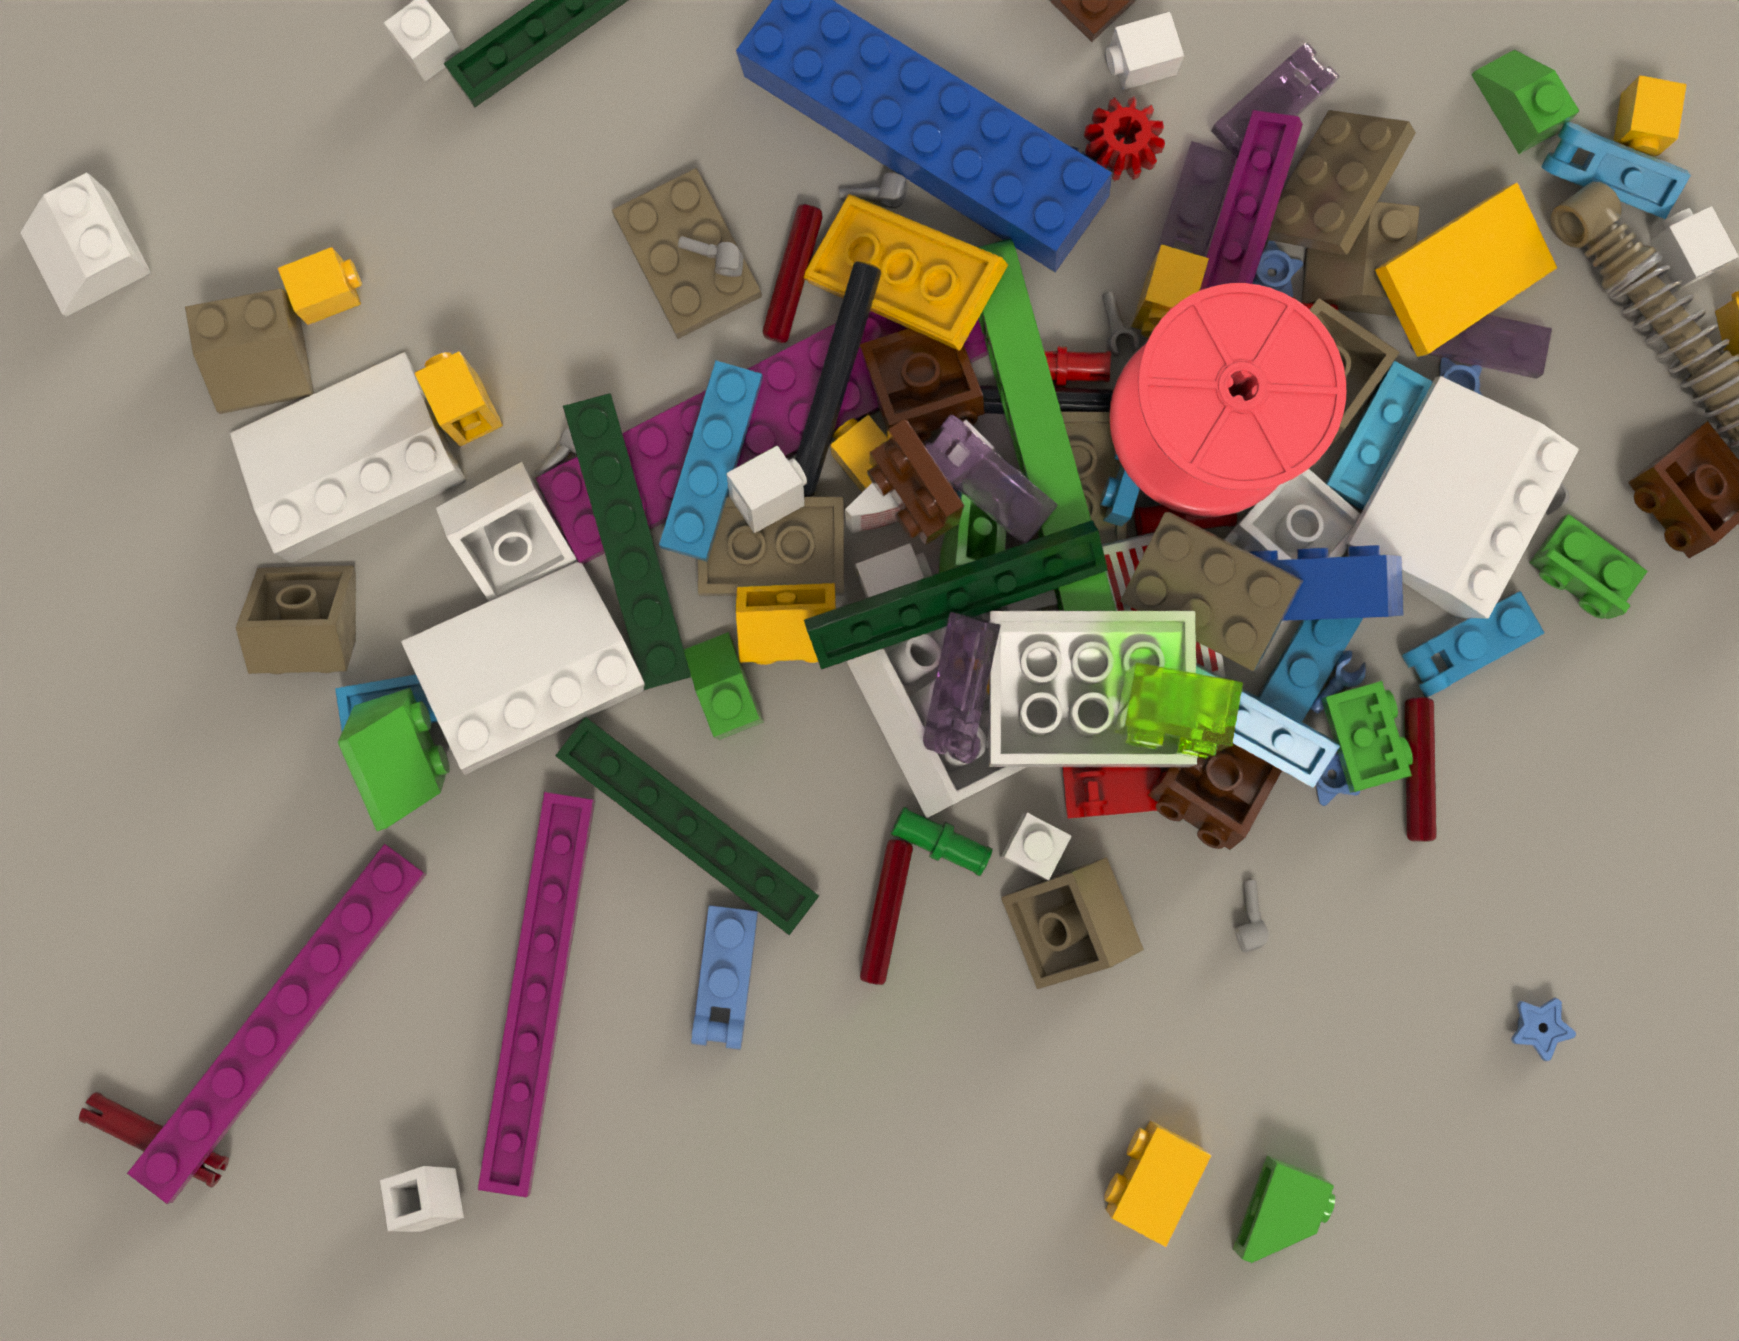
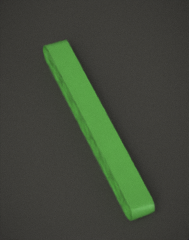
(1036, 417)

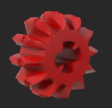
(1132, 124)

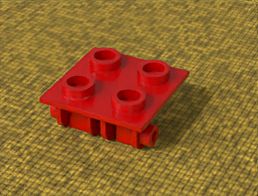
(1108, 790)

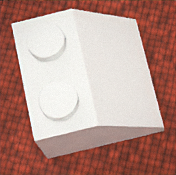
(82, 244)
(505, 533)

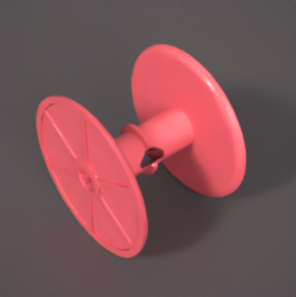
(1227, 400)

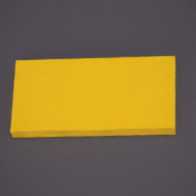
(1466, 269)
(926, 275)

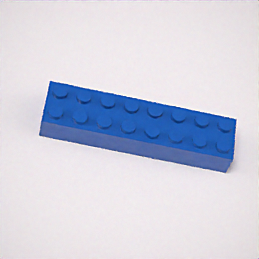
(926, 125)

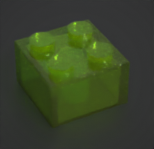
(1178, 709)

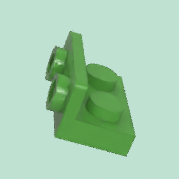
(1588, 568)
(1368, 736)

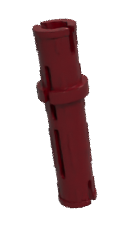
(140, 1132)

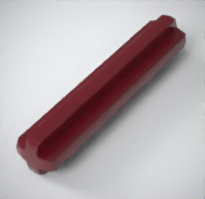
(791, 273)
(1422, 783)
(886, 912)

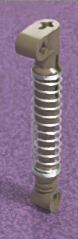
(1631, 270)

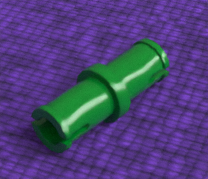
(941, 841)

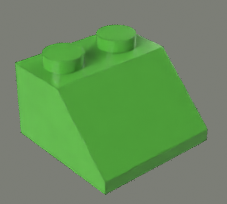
(393, 756)

